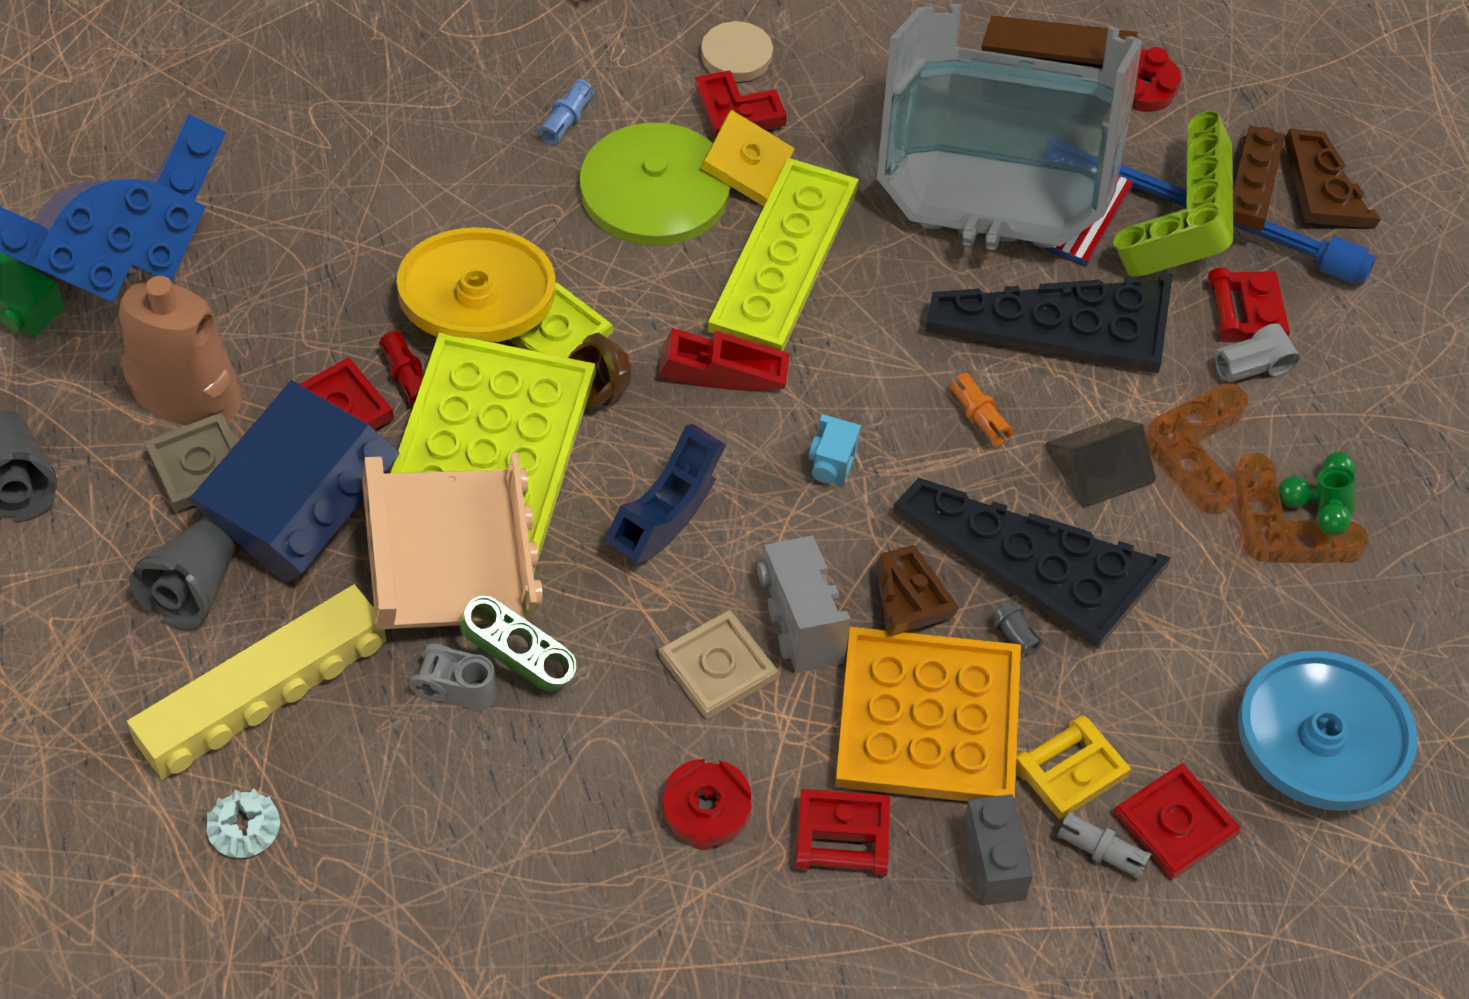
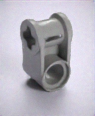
(448, 676)

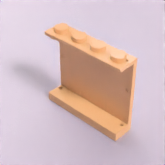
(447, 541)

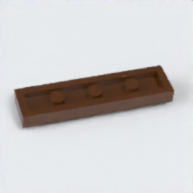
(1256, 176)

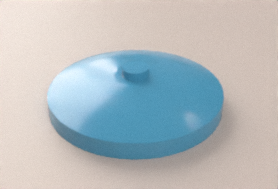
(1327, 730)

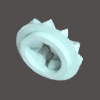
(260, 831)

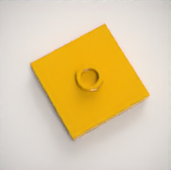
(746, 157)

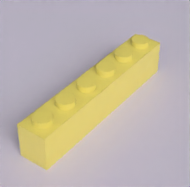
(256, 682)

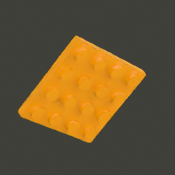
(929, 715)

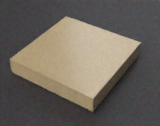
(718, 664)

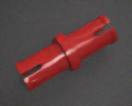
(404, 366)

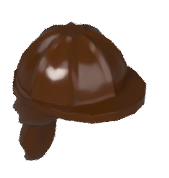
(612, 368)

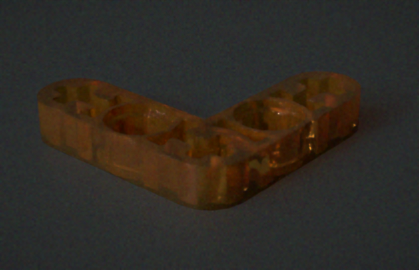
(1185, 444)
(1283, 532)

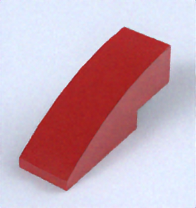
(722, 362)

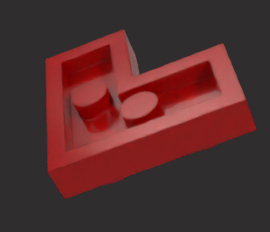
(721, 95)

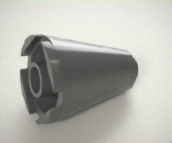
(25, 472)
(184, 574)

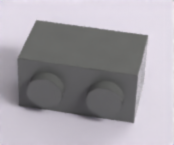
(997, 850)

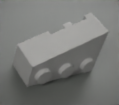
(804, 604)

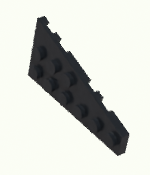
(1071, 319)
(1041, 560)

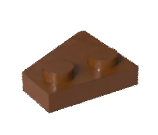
(911, 591)

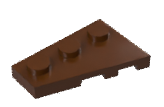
(1322, 184)

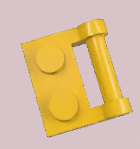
(1078, 777)

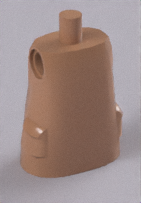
(175, 354)

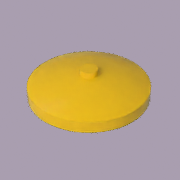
(476, 284)

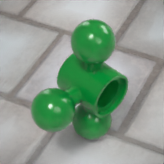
(1333, 493)

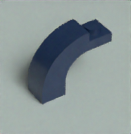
(657, 517)

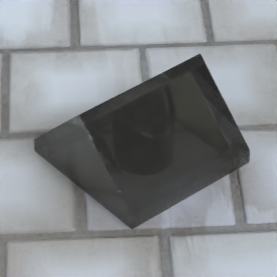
(1103, 460)

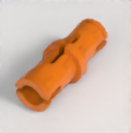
(981, 409)

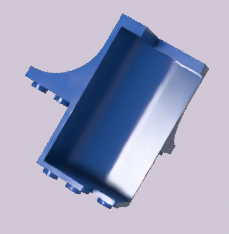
(106, 226)

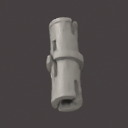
(1104, 845)

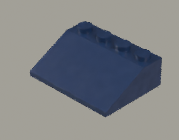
(291, 480)

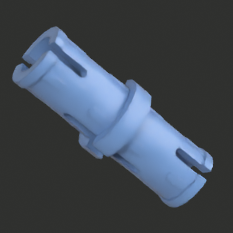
(566, 112)

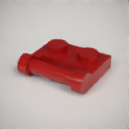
(1259, 301)
(845, 818)

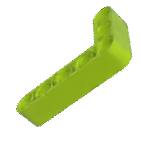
(1205, 224)

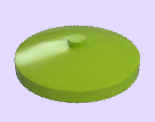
(650, 185)

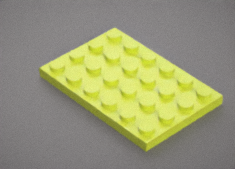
(495, 401)

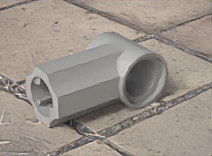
(1266, 351)

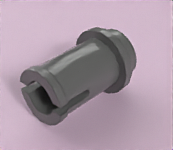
(1016, 628)

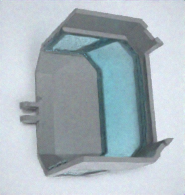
(1001, 136)

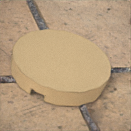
(737, 48)

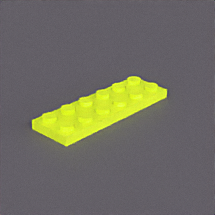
(784, 254)

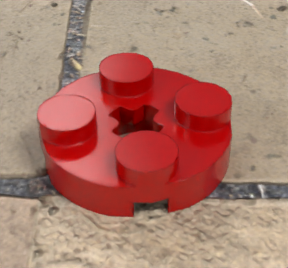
(1163, 77)
(701, 826)

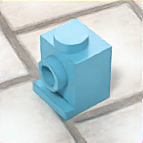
(834, 450)

